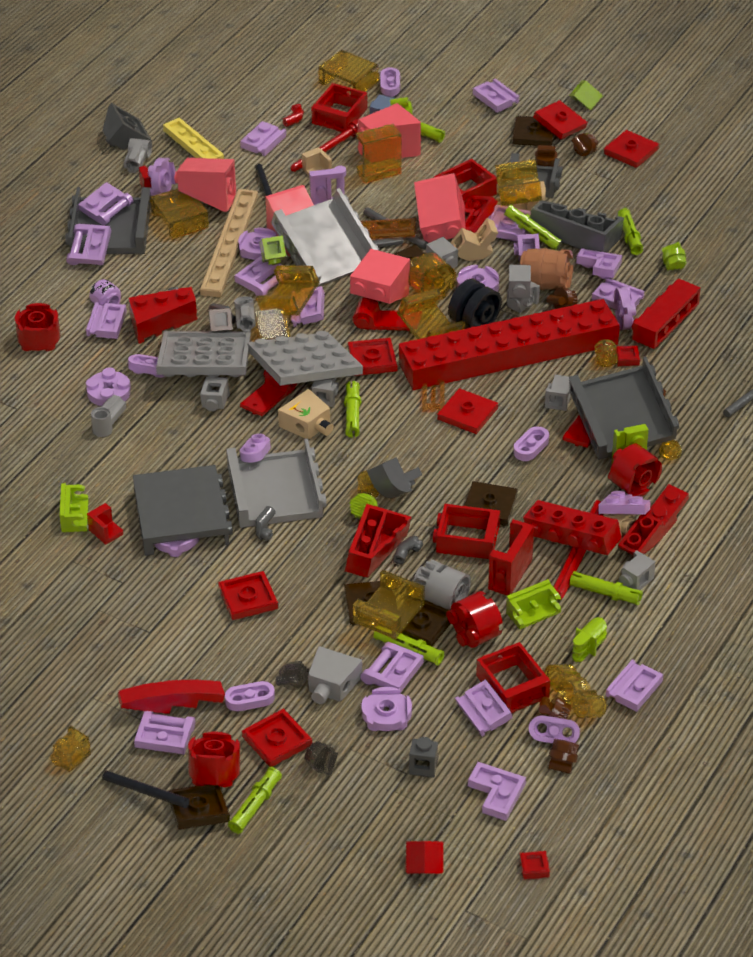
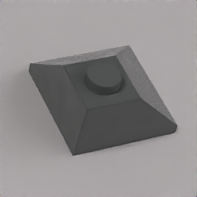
(122, 126)

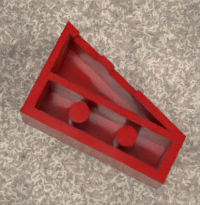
(161, 310)
(375, 539)

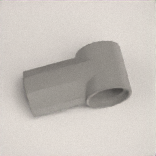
(137, 152)
(245, 313)
(106, 415)

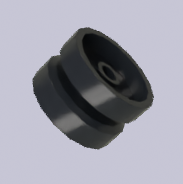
(474, 304)

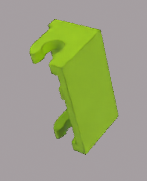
(73, 508)
(533, 604)

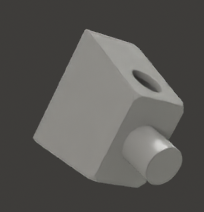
(333, 675)

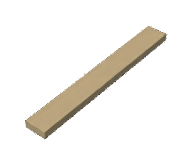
(227, 246)

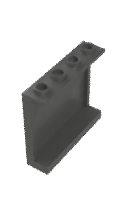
(127, 227)
(622, 402)
(181, 506)

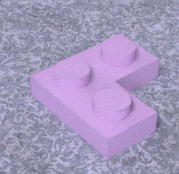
(603, 263)
(623, 503)
(502, 787)

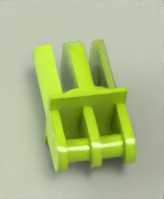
(589, 639)

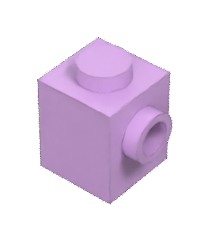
(526, 242)

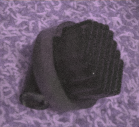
(293, 675)
(321, 757)

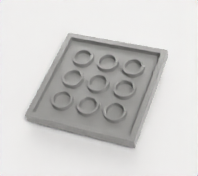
(203, 353)
(304, 358)

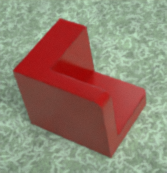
(102, 525)
(424, 857)

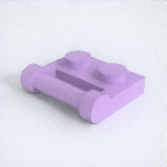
(321, 183)
(101, 200)
(95, 244)
(255, 274)
(398, 671)
(164, 733)

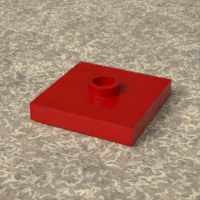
(560, 119)
(631, 148)
(374, 355)
(467, 411)
(248, 595)
(277, 737)

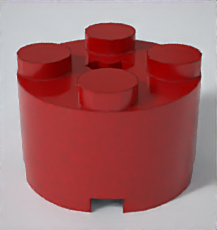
(37, 327)
(634, 470)
(475, 620)
(214, 759)

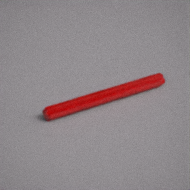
(572, 562)

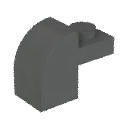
(391, 480)

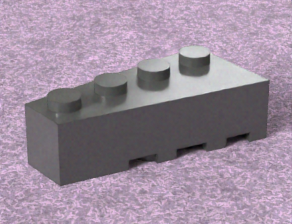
(578, 227)

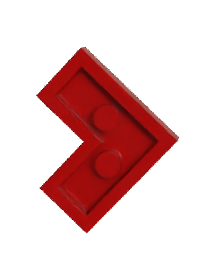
(478, 210)

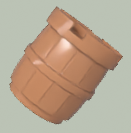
(549, 267)

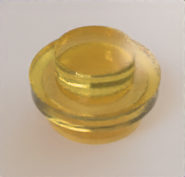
(670, 450)

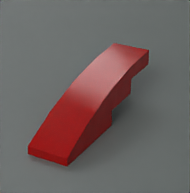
(163, 695)

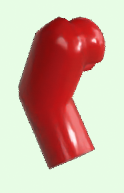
(295, 117)

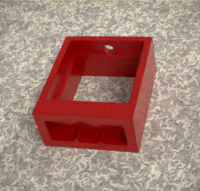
(335, 119)
(472, 170)
(471, 518)
(522, 694)

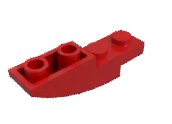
(656, 522)

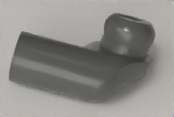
(262, 520)
(405, 546)

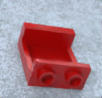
(509, 567)

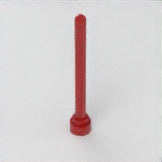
(351, 131)

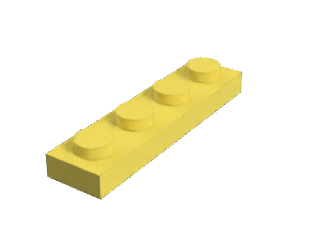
(191, 140)

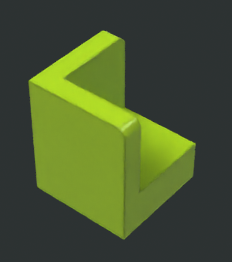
(586, 94)

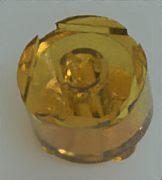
(431, 272)

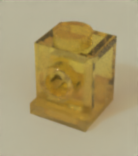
(71, 749)

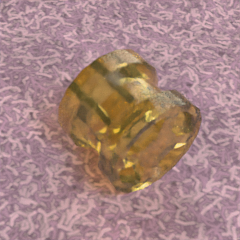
(606, 353)
(365, 485)

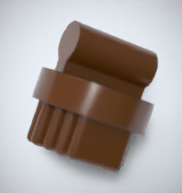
(585, 144)
(545, 155)
(562, 298)
(558, 708)
(563, 755)

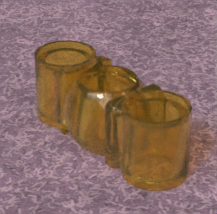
(576, 691)

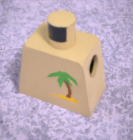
(306, 416)

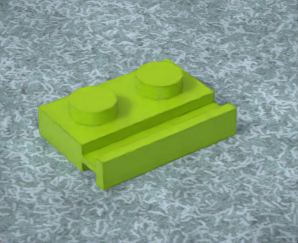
(630, 435)

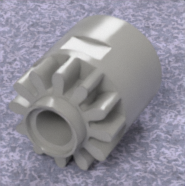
(442, 583)

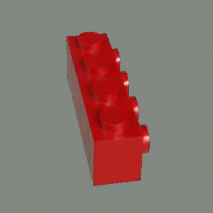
(666, 313)
(573, 527)

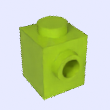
(272, 250)

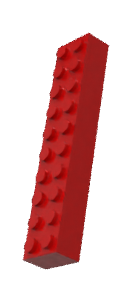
(507, 344)

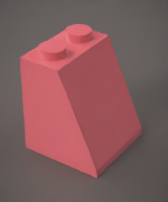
(404, 121)
(208, 181)
(289, 201)
(440, 207)
(381, 277)

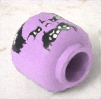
(105, 292)

